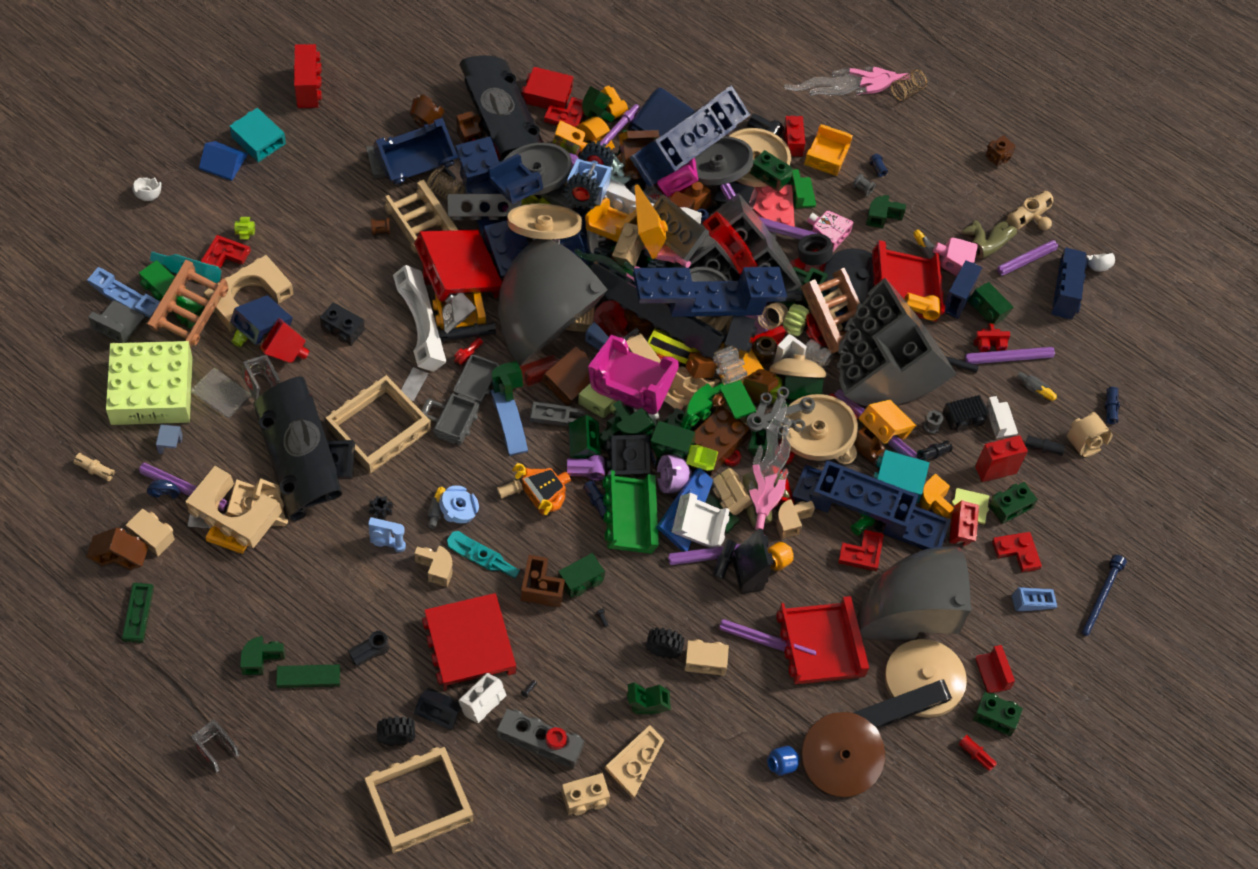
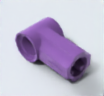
(592, 467)

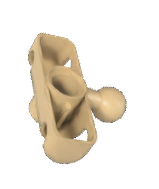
(1031, 211)

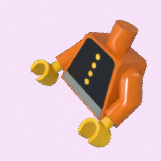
(543, 487)

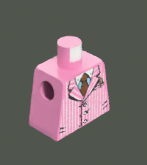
(831, 225)

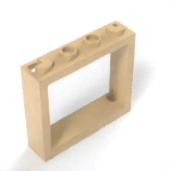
(395, 445)
(431, 829)

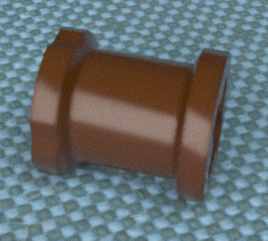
(380, 226)

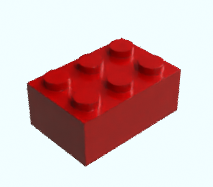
(307, 76)

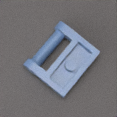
(381, 531)

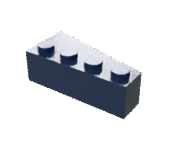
(1069, 283)

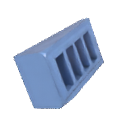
(596, 336)
(1022, 602)

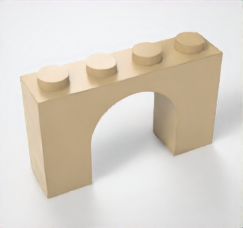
(259, 273)
(246, 528)

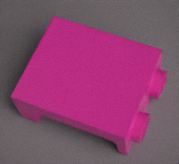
(679, 179)

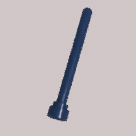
(1117, 564)

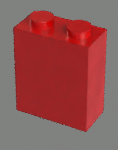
(547, 88)
(1001, 458)

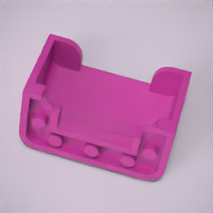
(631, 377)

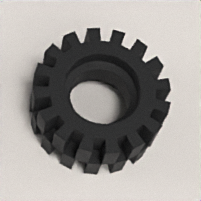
(665, 643)
(395, 731)

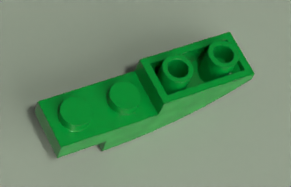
(700, 405)

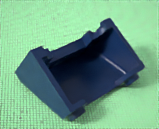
(660, 112)
(415, 152)

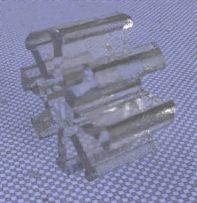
(729, 365)

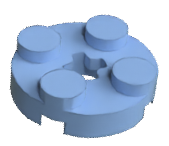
(457, 514)

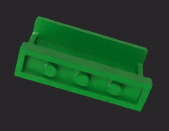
(630, 513)

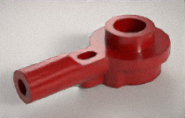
(463, 355)

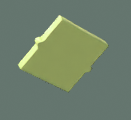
(976, 498)

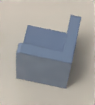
(168, 437)

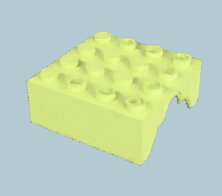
(149, 380)

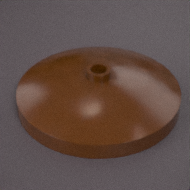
(824, 760)

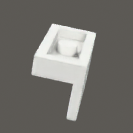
(788, 348)
(1001, 418)

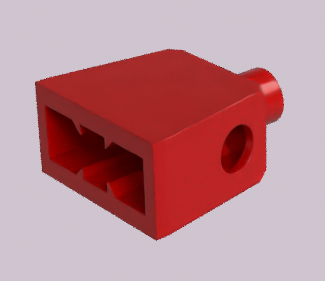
(284, 343)

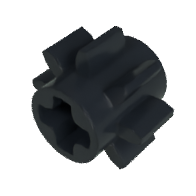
(380, 502)

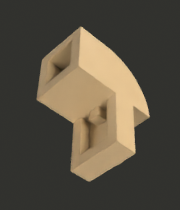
(789, 517)
(439, 563)

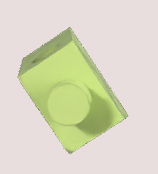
(596, 402)

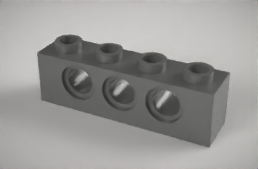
(456, 200)
(527, 740)

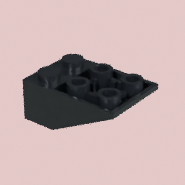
(752, 563)

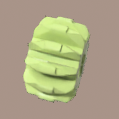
(795, 320)

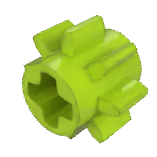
(244, 228)

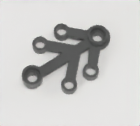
(764, 419)

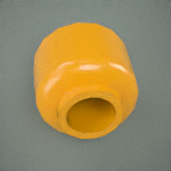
(781, 554)

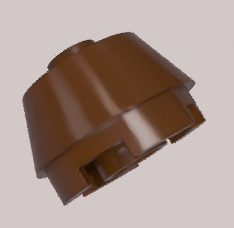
(425, 111)

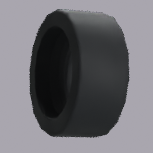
(814, 241)

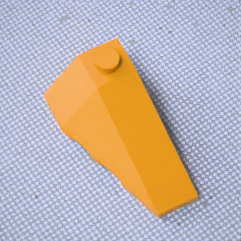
(650, 226)

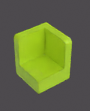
(702, 457)

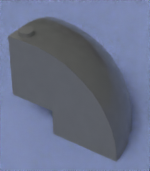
(755, 235)
(543, 296)
(889, 352)
(918, 595)

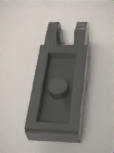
(554, 414)

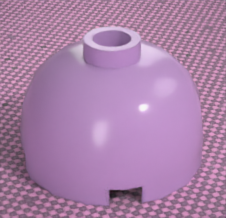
(674, 473)

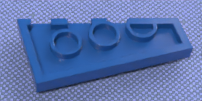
(697, 484)

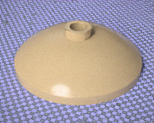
(798, 367)

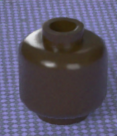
(765, 349)

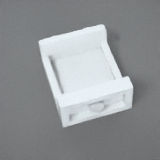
(700, 521)

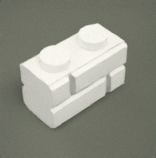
(482, 697)

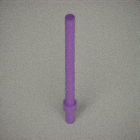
(627, 117)

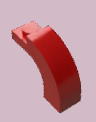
(730, 241)

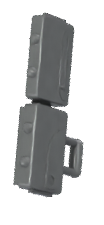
(464, 403)

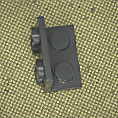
(116, 321)

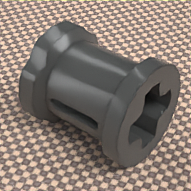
(867, 189)
(932, 422)

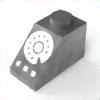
(456, 310)

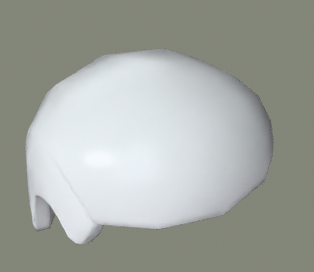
(146, 189)
(1100, 262)

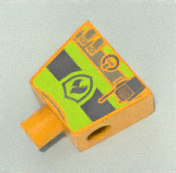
(569, 138)

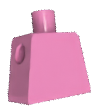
(955, 253)

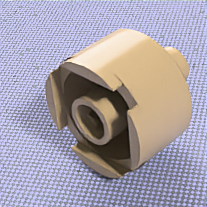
(1089, 434)

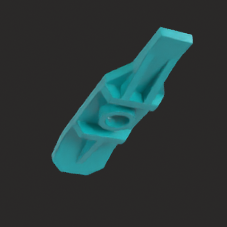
(175, 262)
(471, 550)

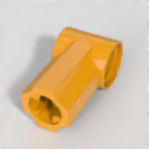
(616, 106)
(928, 306)

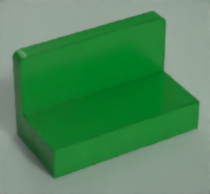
(802, 191)
(737, 399)

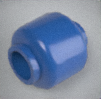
(783, 760)

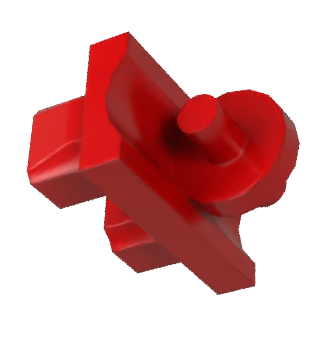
(991, 337)

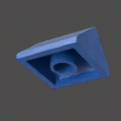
(221, 160)

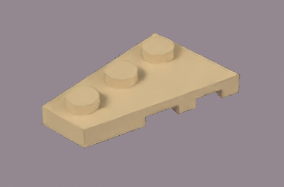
(635, 760)

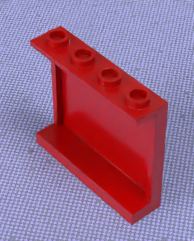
(457, 262)
(908, 273)
(830, 632)
(468, 640)

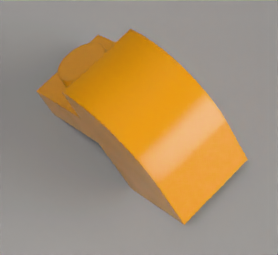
(595, 130)
(933, 497)

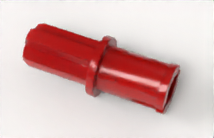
(977, 753)

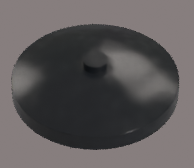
(858, 266)

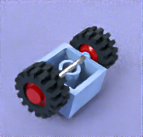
(590, 175)

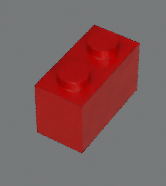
(794, 135)

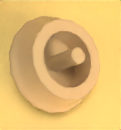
(847, 457)

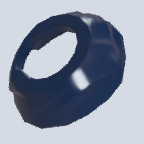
(162, 487)

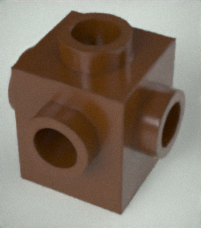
(1000, 150)

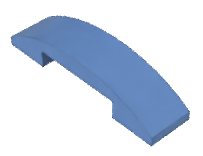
(114, 290)
(510, 423)

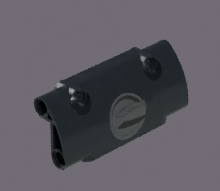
(499, 103)
(297, 446)

